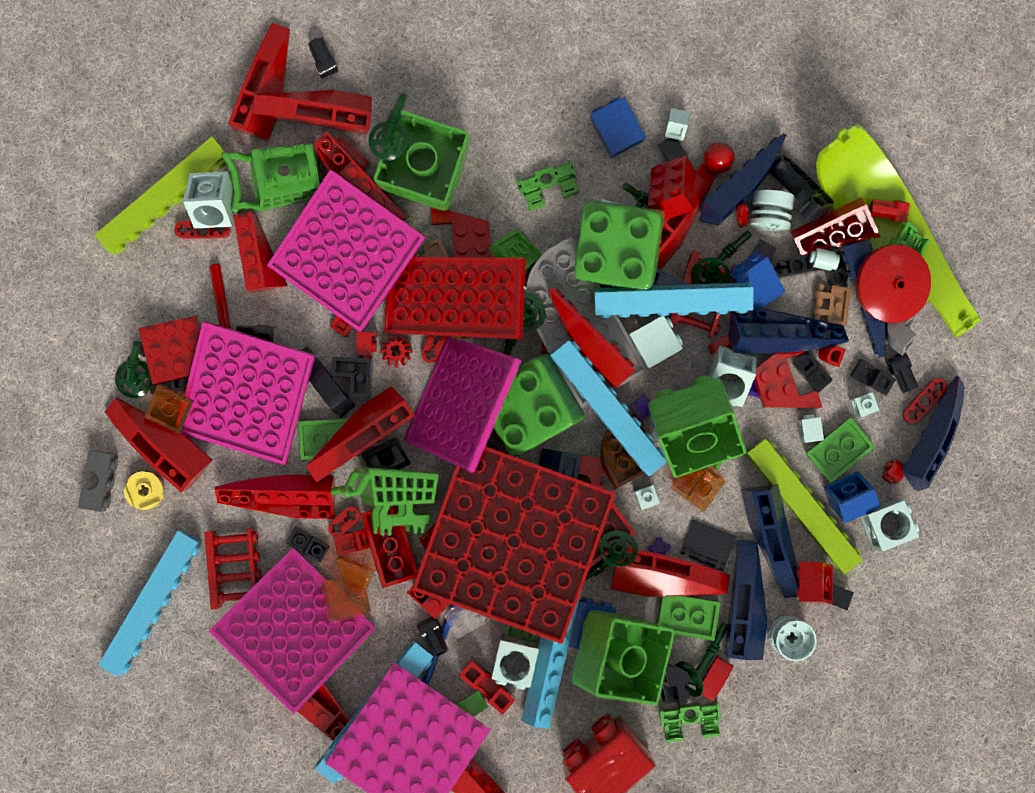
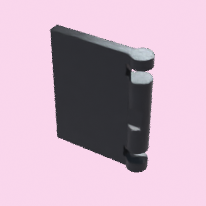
(708, 544)

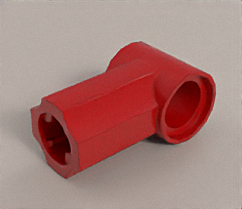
(894, 210)

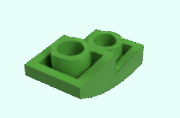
(473, 703)

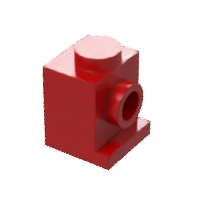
(365, 344)

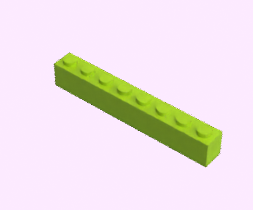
(159, 198)
(804, 507)

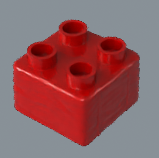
(608, 761)

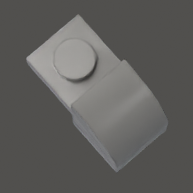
(900, 336)

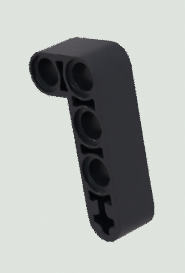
(805, 190)
(806, 268)
(328, 389)

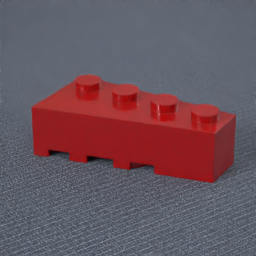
(837, 228)

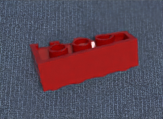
(255, 255)
(475, 780)

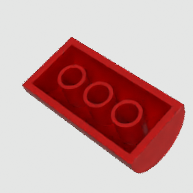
(390, 552)

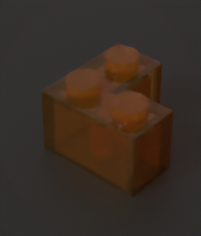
(340, 605)

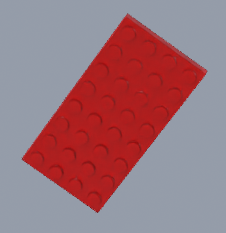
(458, 298)

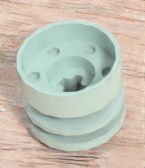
(772, 208)
(797, 647)

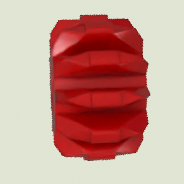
(389, 353)

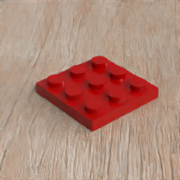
(170, 348)

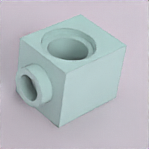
(677, 124)
(864, 405)
(810, 429)
(646, 497)

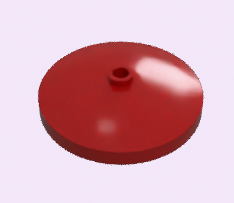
(893, 283)

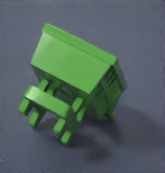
(268, 184)
(404, 516)

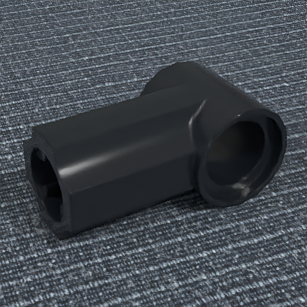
(323, 61)
(900, 367)
(431, 632)

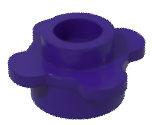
(659, 542)

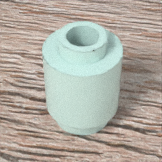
(824, 259)

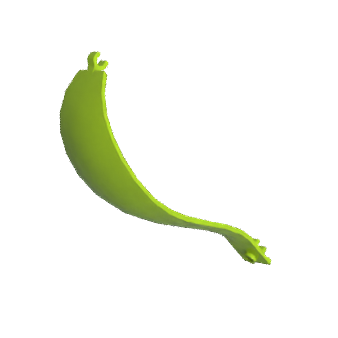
(858, 168)

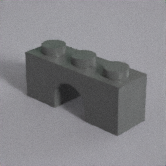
(103, 465)

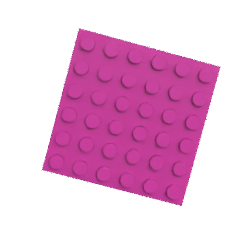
(346, 251)
(246, 392)
(462, 402)
(285, 632)
(407, 739)

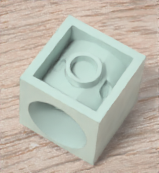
(209, 199)
(656, 341)
(736, 363)
(906, 532)
(529, 651)

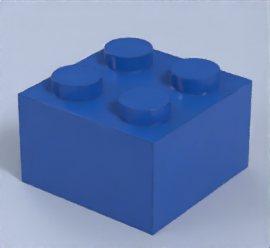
(851, 497)

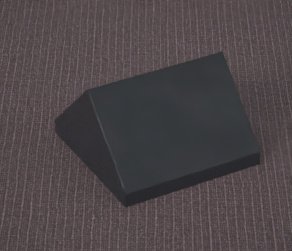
(387, 456)

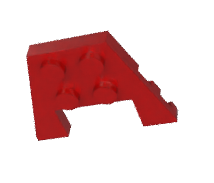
(469, 233)
(778, 387)

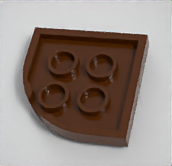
(617, 462)

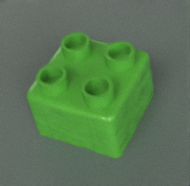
(430, 164)
(619, 244)
(536, 406)
(696, 426)
(622, 657)

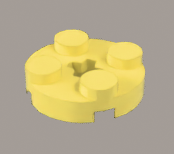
(135, 484)

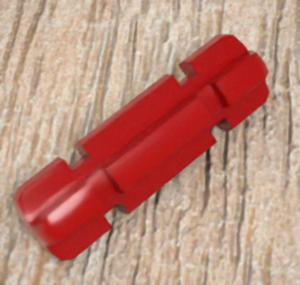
(742, 215)

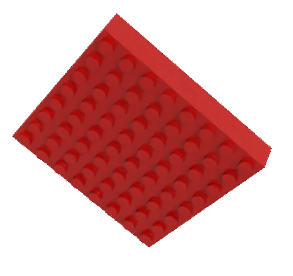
(515, 543)

